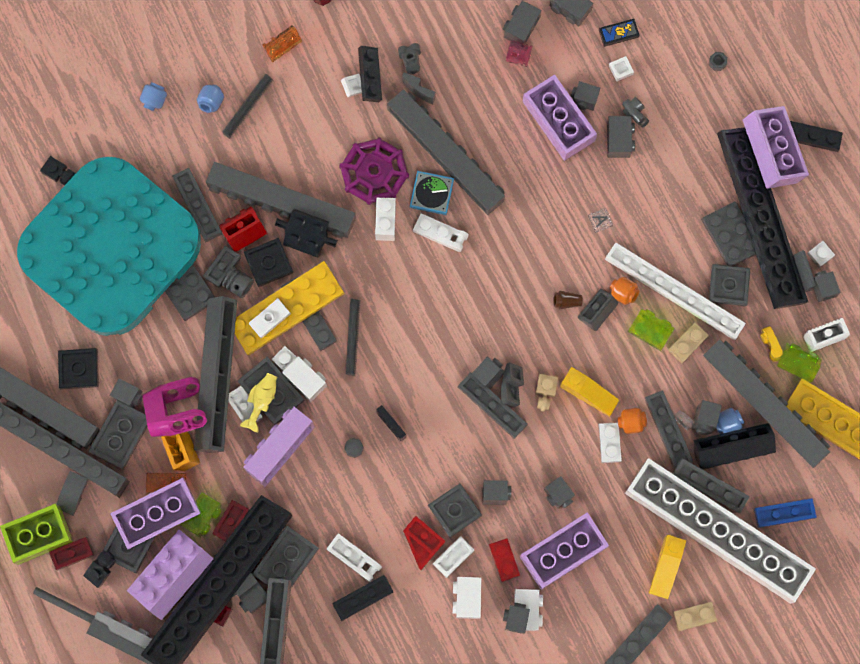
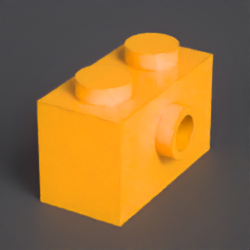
(181, 451)

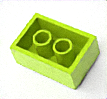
(36, 534)

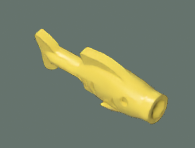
(261, 397)

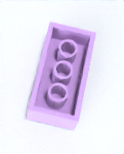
(559, 117)
(775, 147)
(279, 446)
(155, 513)
(564, 551)
(170, 574)

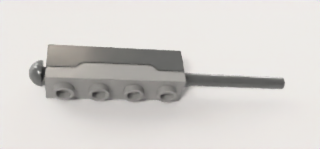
(106, 628)

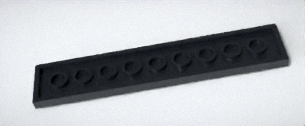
(762, 221)
(217, 583)

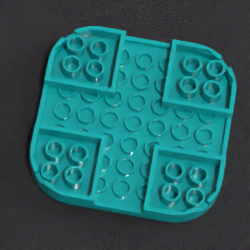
(109, 246)

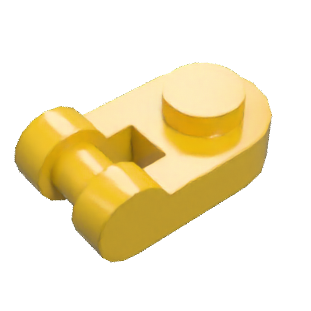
(769, 338)

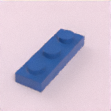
(785, 513)

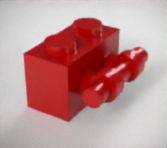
(243, 229)

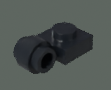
(55, 169)
(99, 569)

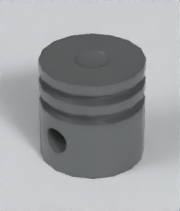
(238, 282)

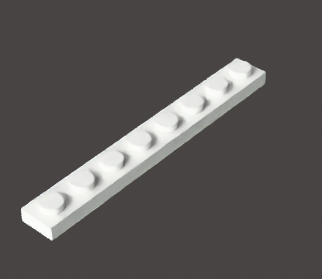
(675, 291)

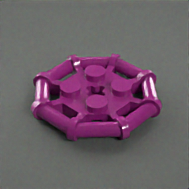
(368, 161)

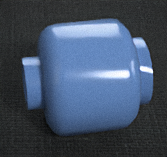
(153, 96)
(210, 98)
(729, 421)

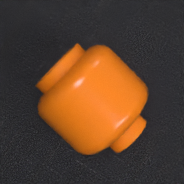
(624, 290)
(632, 420)

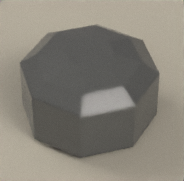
(718, 61)
(353, 447)

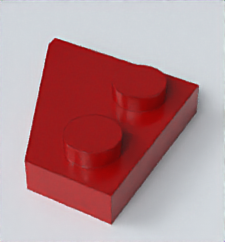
(422, 541)

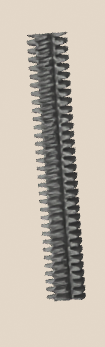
(254, 95)
(352, 336)

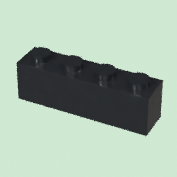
(734, 446)

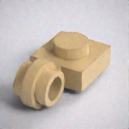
(547, 387)

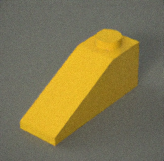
(589, 391)
(667, 566)

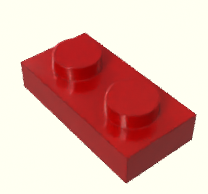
(504, 560)

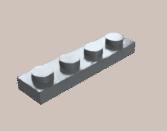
(197, 204)
(318, 329)
(492, 405)
(668, 428)
(710, 485)
(640, 637)

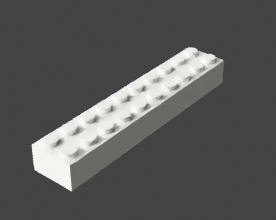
(720, 531)

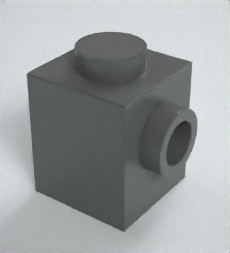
(585, 96)
(826, 286)
(489, 372)
(126, 393)
(559, 493)
(516, 618)

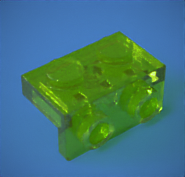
(651, 329)
(799, 362)
(200, 523)

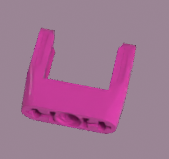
(156, 411)

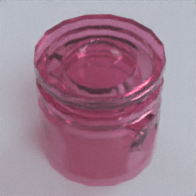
(522, 53)

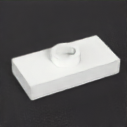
(269, 318)
(453, 556)

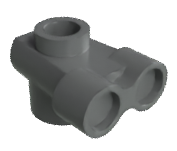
(410, 57)
(633, 108)

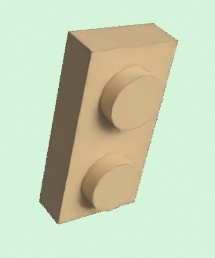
(688, 342)
(695, 616)

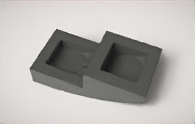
(414, 85)
(511, 381)
(71, 492)

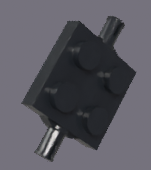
(306, 233)

